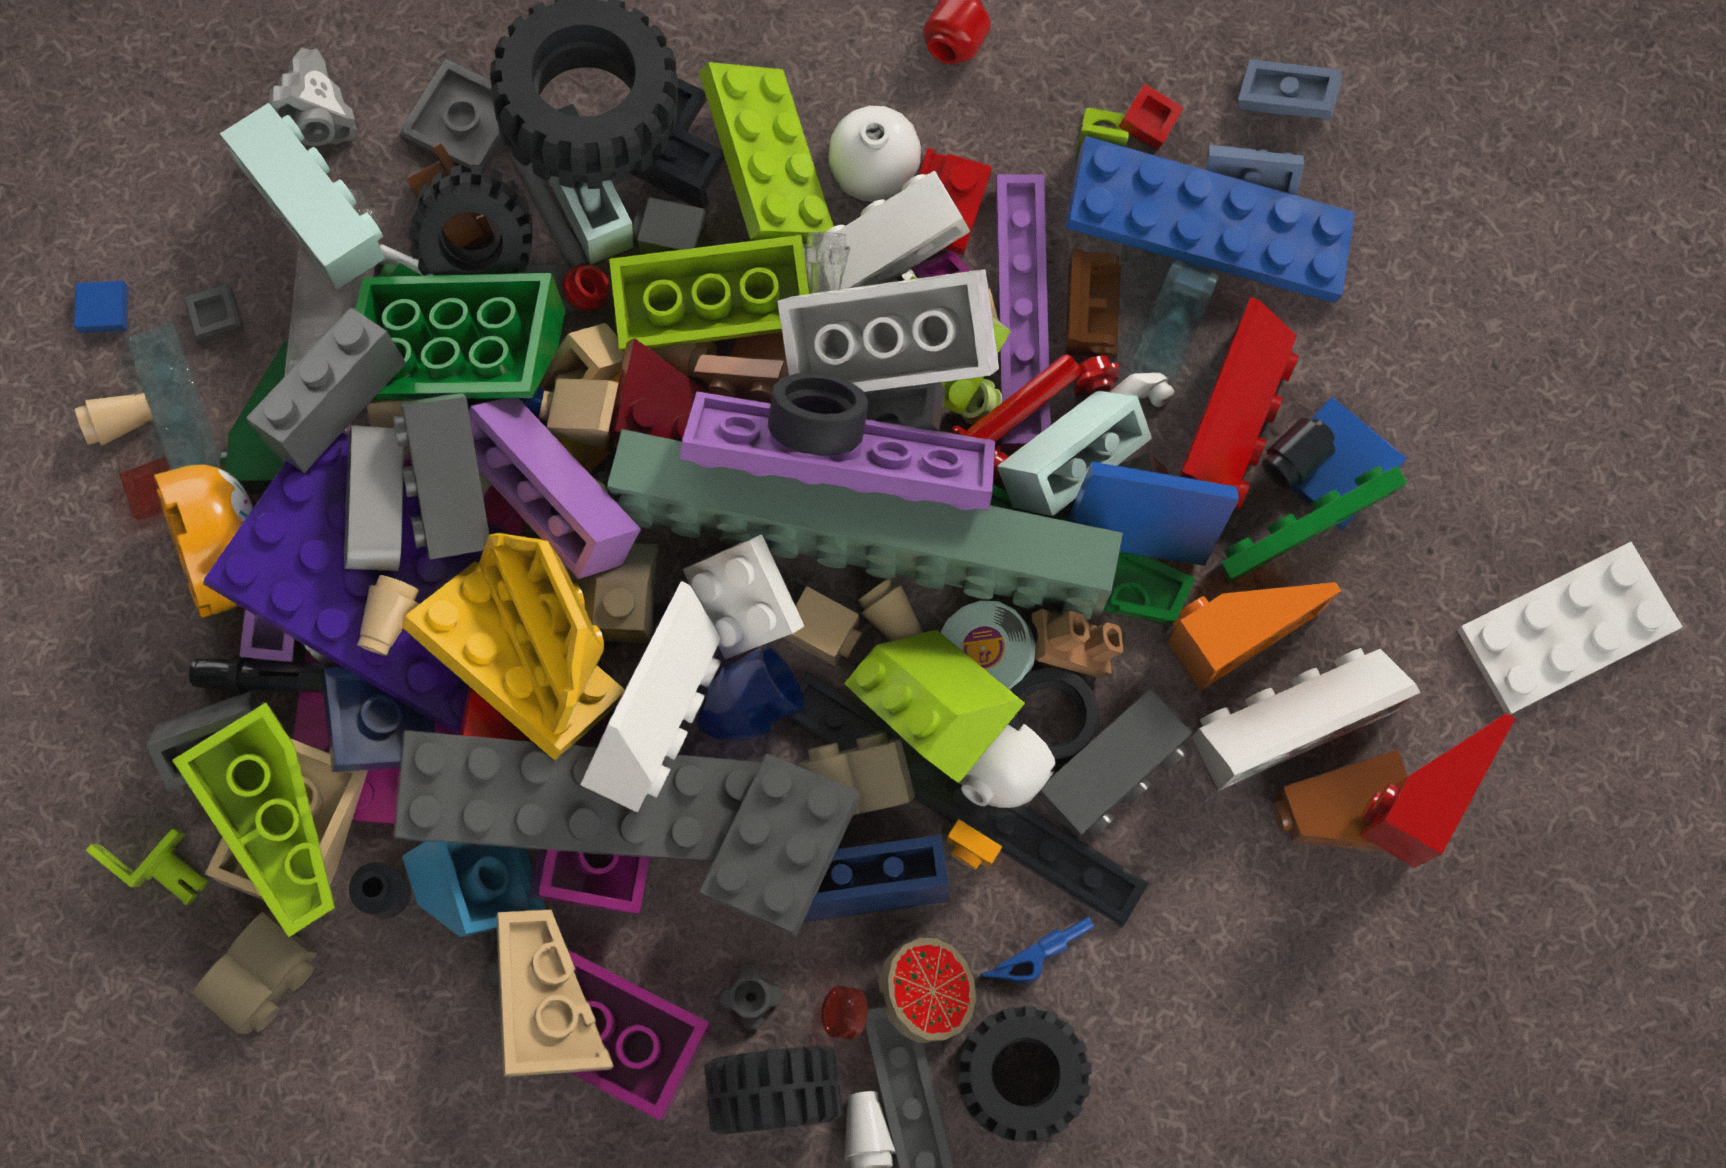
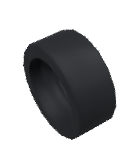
(817, 413)
(1081, 695)

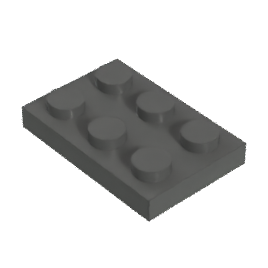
(780, 844)

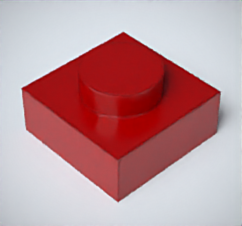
(1150, 117)

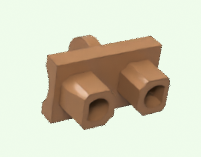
(1075, 644)

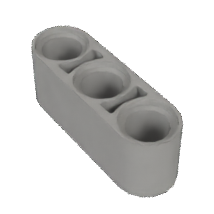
(373, 499)

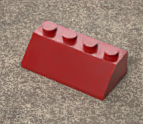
(1242, 400)

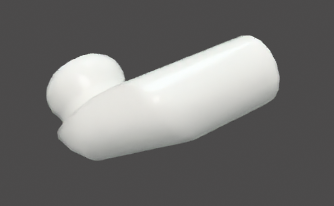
(1146, 385)

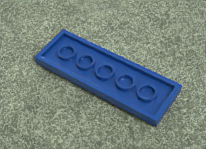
(1210, 220)

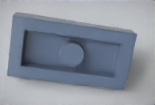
(1290, 89)
(1257, 167)

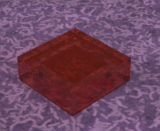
(142, 488)

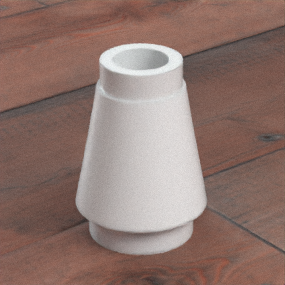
(867, 1133)

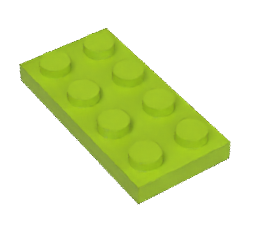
(765, 151)

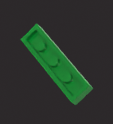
(1328, 512)

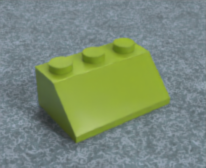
(935, 699)

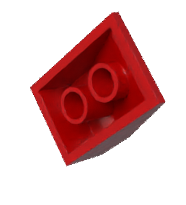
(1425, 808)

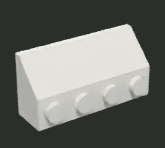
(655, 704)
(1302, 717)

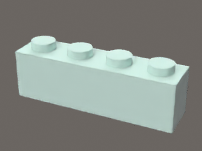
(303, 195)

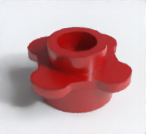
(1096, 375)

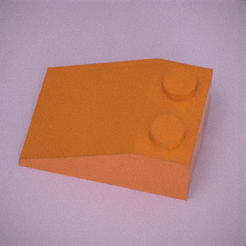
(1239, 625)

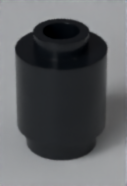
(1299, 453)
(390, 901)

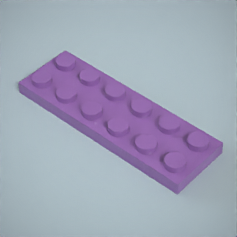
(889, 459)

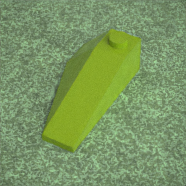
(260, 806)

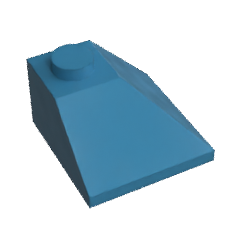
(470, 883)

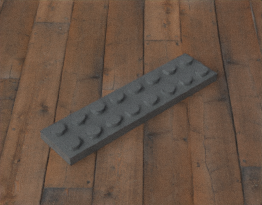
(524, 799)

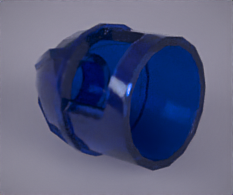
(750, 696)

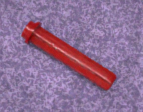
(1025, 400)

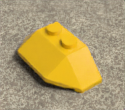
(543, 620)

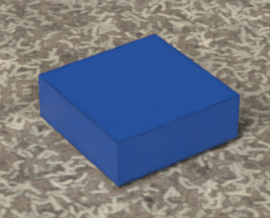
(101, 306)

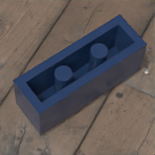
(882, 879)

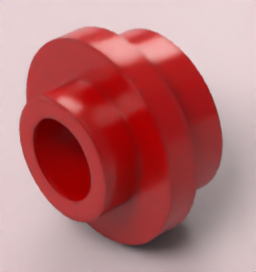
(585, 287)

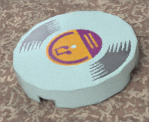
(994, 639)

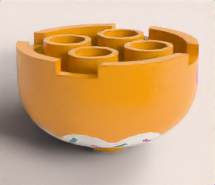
(202, 515)

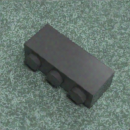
(327, 390)
(442, 475)
(1115, 766)

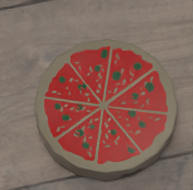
(927, 990)

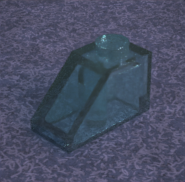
(1175, 318)

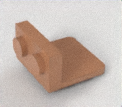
(749, 371)

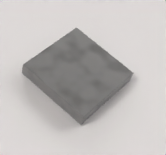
(458, 114)

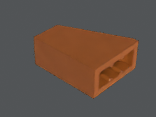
(1331, 804)

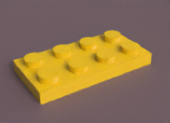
(470, 638)

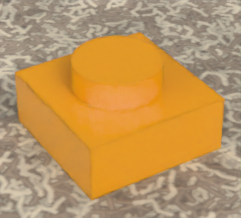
(972, 846)

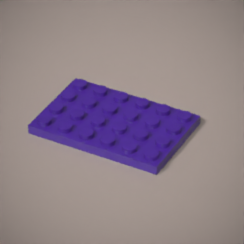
(292, 575)

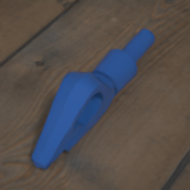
(1035, 954)

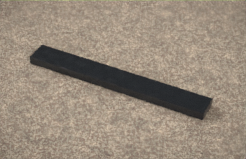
(1020, 831)

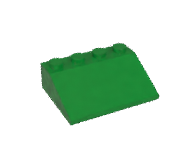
(466, 332)

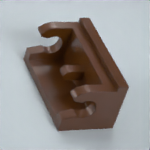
(1092, 304)

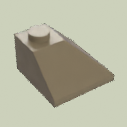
(623, 597)

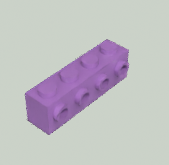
(550, 488)

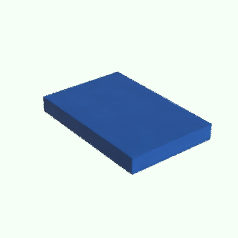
(1155, 511)

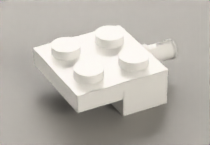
(744, 596)

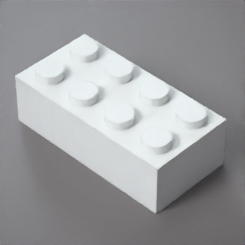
(894, 332)

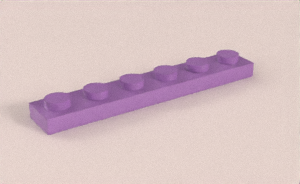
(1022, 294)

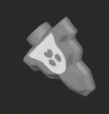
(313, 101)

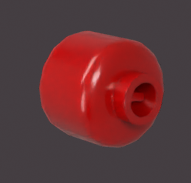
(956, 30)

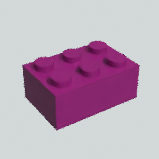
(645, 1037)

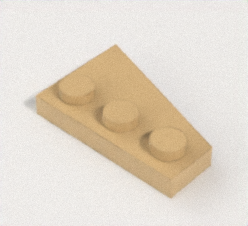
(541, 1003)

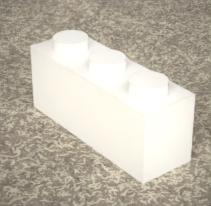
(900, 232)

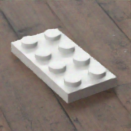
(1569, 628)

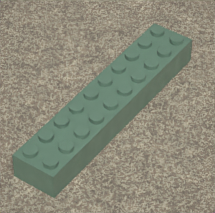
(975, 549)

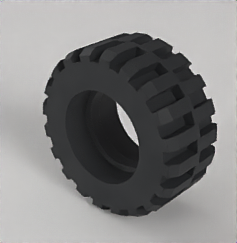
(584, 36)

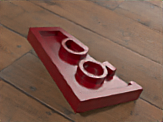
(651, 395)

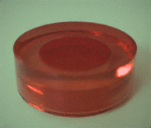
(844, 1012)

